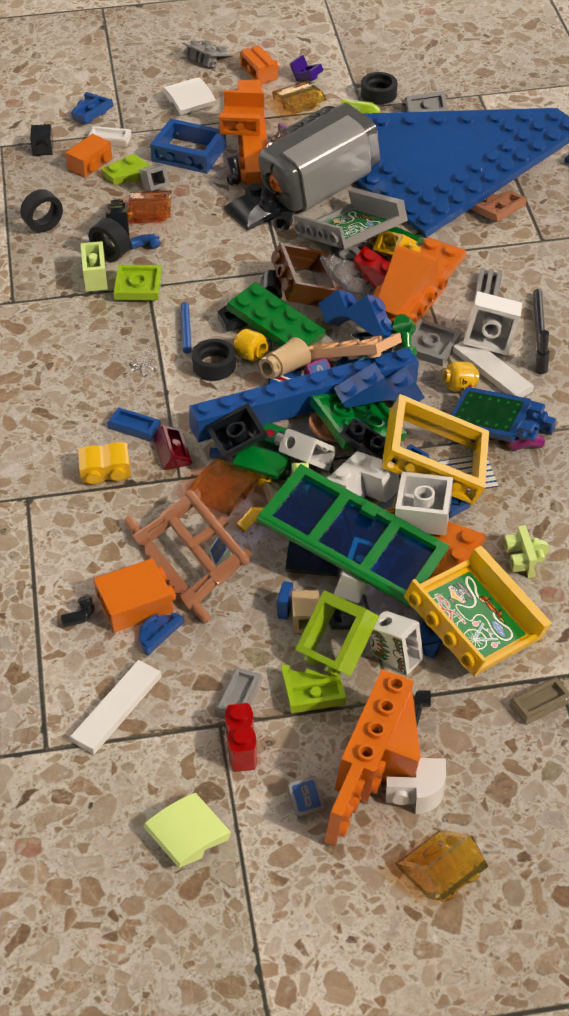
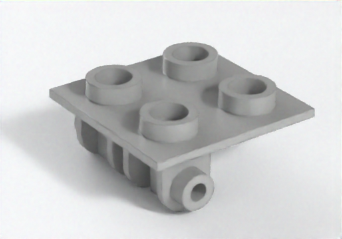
(204, 52)

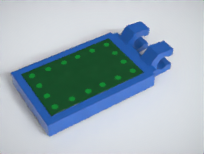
(500, 413)

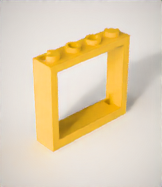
(445, 426)

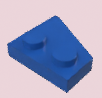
(91, 107)

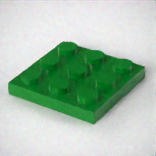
(338, 416)

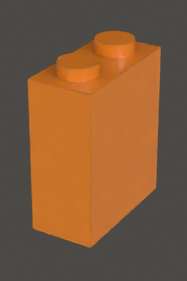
(134, 594)

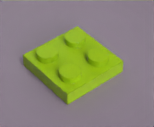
(138, 282)

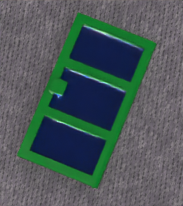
(352, 533)

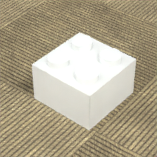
(492, 323)
(425, 501)

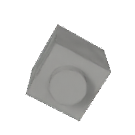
(154, 177)

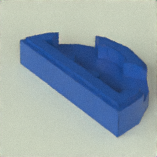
(158, 629)

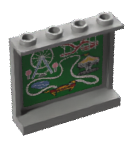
(354, 223)

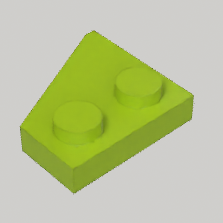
(312, 690)

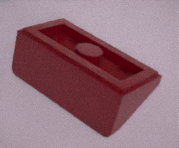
(171, 448)

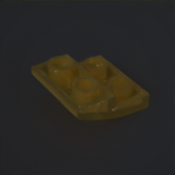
(299, 96)

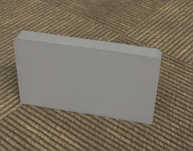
(426, 102)

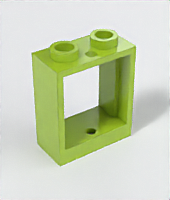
(354, 642)

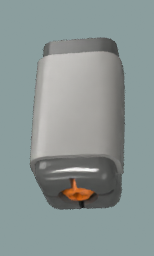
(320, 156)

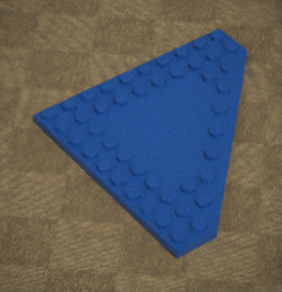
(458, 158)

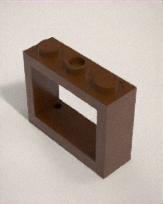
(292, 256)

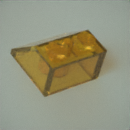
(443, 864)

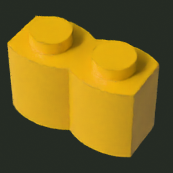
(104, 463)

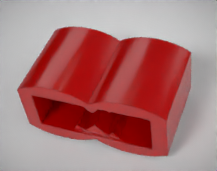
(241, 737)

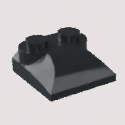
(254, 207)
(236, 431)

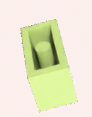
(94, 266)

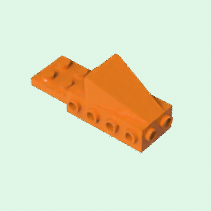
(418, 278)
(379, 748)

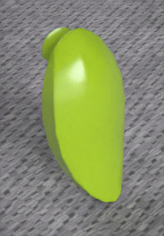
(363, 106)

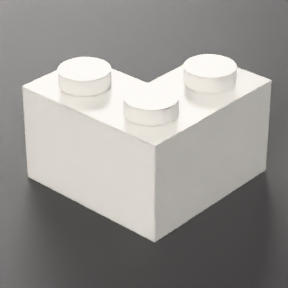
(364, 477)

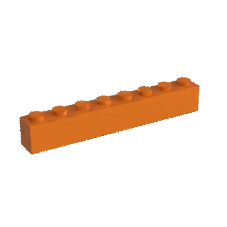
(251, 145)

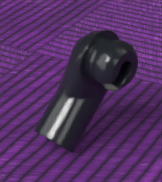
(235, 176)
(82, 613)

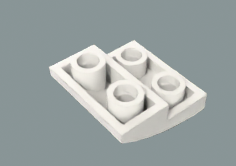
(190, 95)

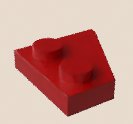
(372, 266)

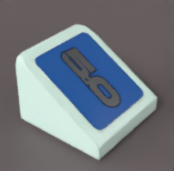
(219, 552)

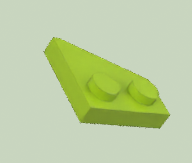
(124, 169)

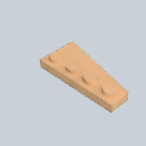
(354, 348)

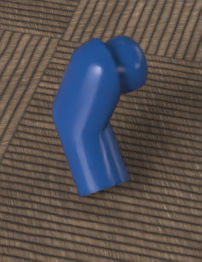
(142, 240)

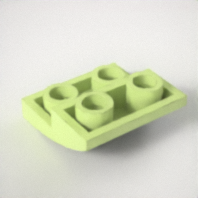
(187, 830)

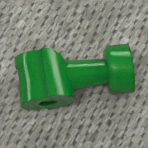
(405, 326)

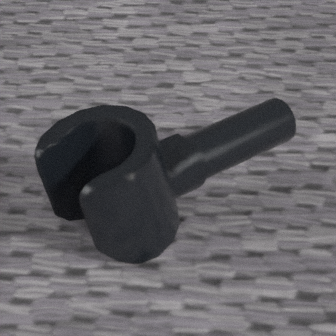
(422, 699)

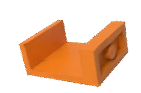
(242, 113)

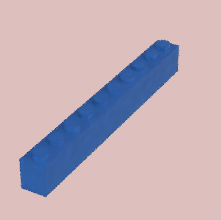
(292, 396)

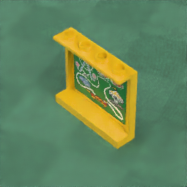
(478, 612)

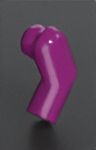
(521, 444)

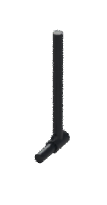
(542, 335)

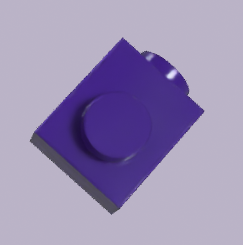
(303, 71)

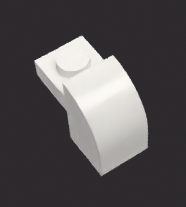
(424, 790)

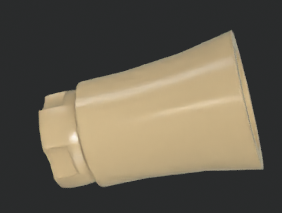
(285, 359)

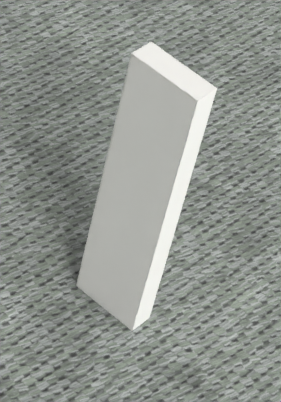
(494, 370)
(115, 707)

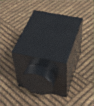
(41, 140)

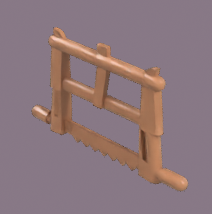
(216, 574)

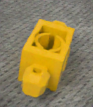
(386, 240)

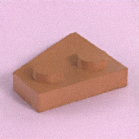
(500, 205)

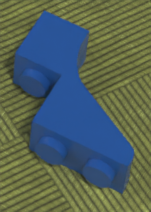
(366, 312)
(371, 387)

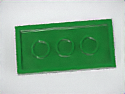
(273, 316)

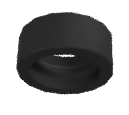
(379, 80)
(35, 199)
(115, 233)
(213, 371)

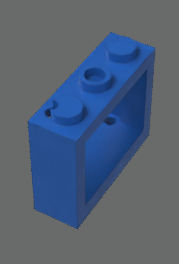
(187, 157)

